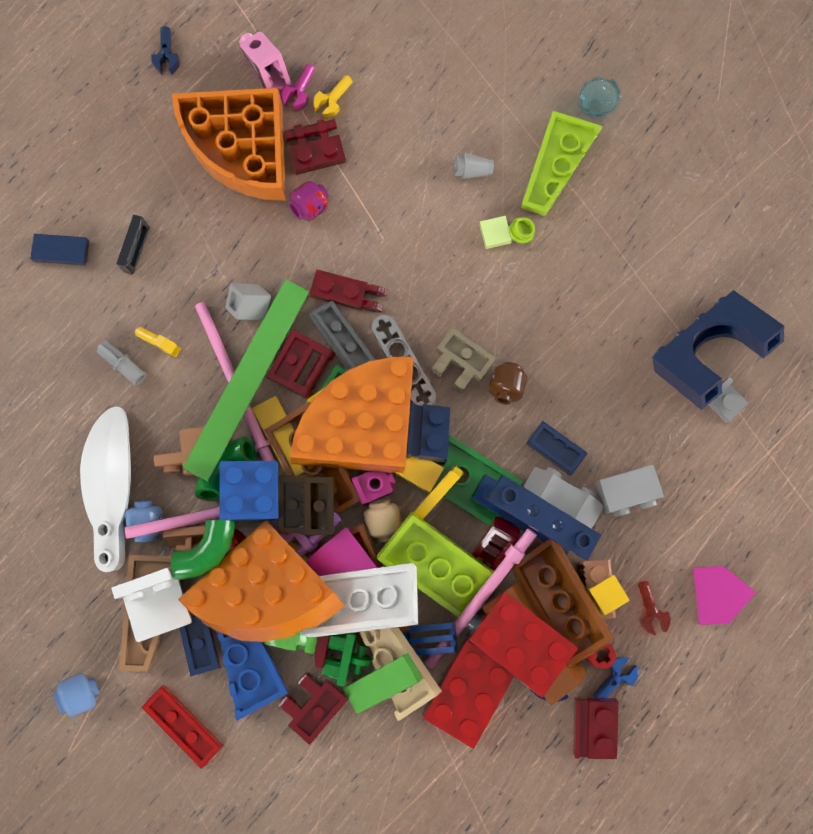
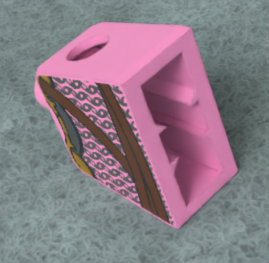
(260, 53)

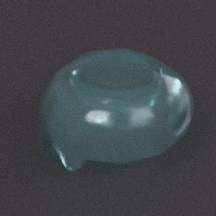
(599, 97)

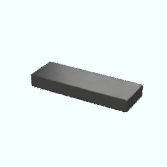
(340, 335)

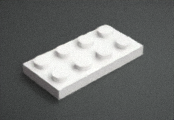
(371, 600)

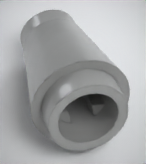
(472, 166)

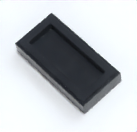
(133, 244)

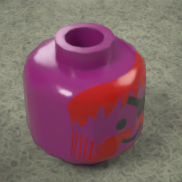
(308, 201)

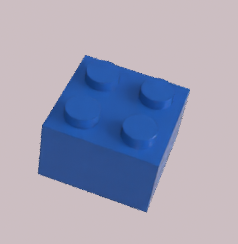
(249, 490)

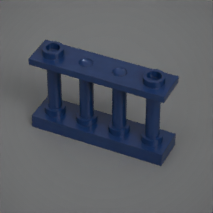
(530, 511)

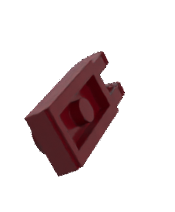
(346, 291)

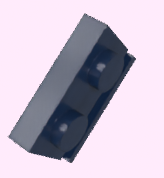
(428, 432)

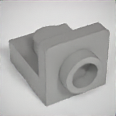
(729, 402)

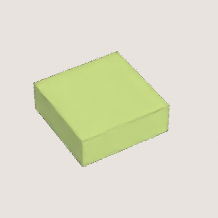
(495, 232)

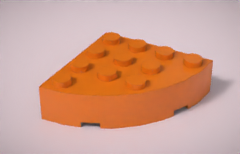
(237, 138)
(359, 419)
(262, 591)

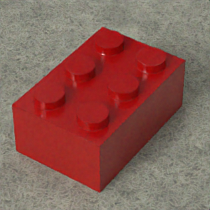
(523, 644)
(468, 695)

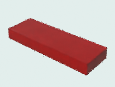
(182, 726)

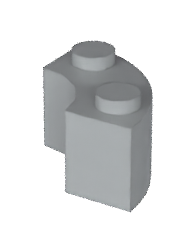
(571, 500)

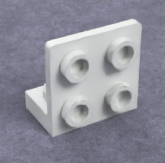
(153, 604)

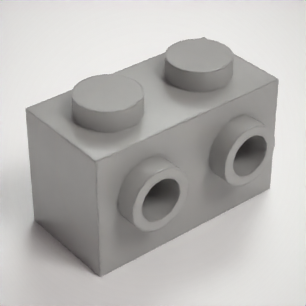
(628, 490)

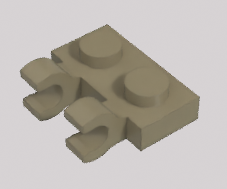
(465, 355)

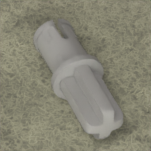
(121, 363)

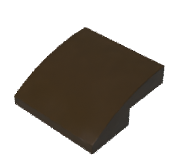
(306, 505)

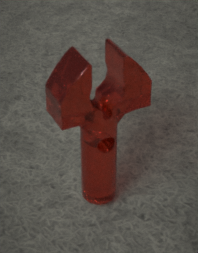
(651, 610)

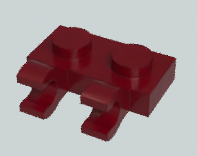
(317, 712)

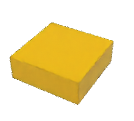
(608, 595)

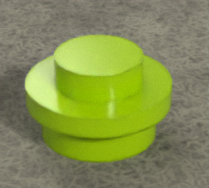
(522, 230)

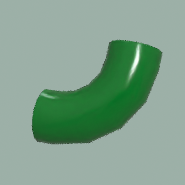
(237, 450)
(206, 554)

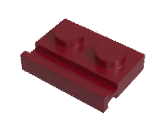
(595, 728)

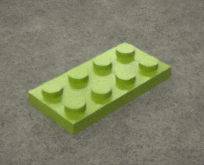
(443, 567)

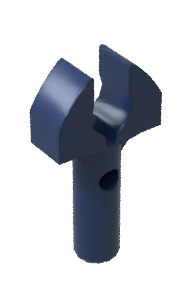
(165, 52)

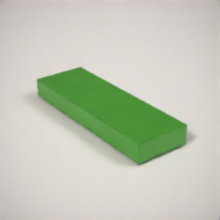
(383, 683)

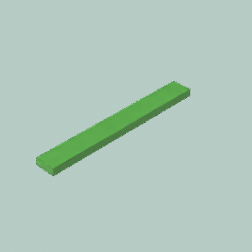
(245, 381)

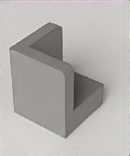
(247, 301)

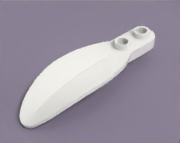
(106, 485)

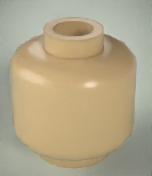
(382, 519)

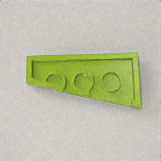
(559, 156)

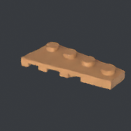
(134, 654)

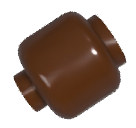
(508, 383)

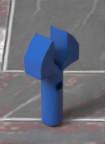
(615, 679)

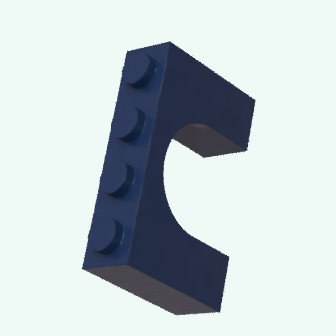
(729, 318)

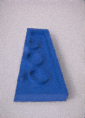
(251, 675)

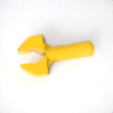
(331, 98)
(159, 341)

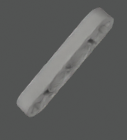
(394, 330)

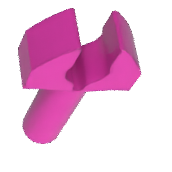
(298, 89)

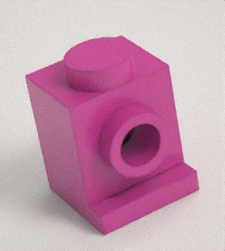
(366, 493)

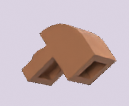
(173, 461)

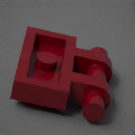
(317, 153)

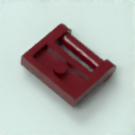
(293, 360)

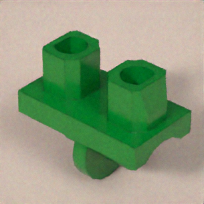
(338, 668)

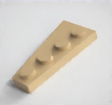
(389, 645)

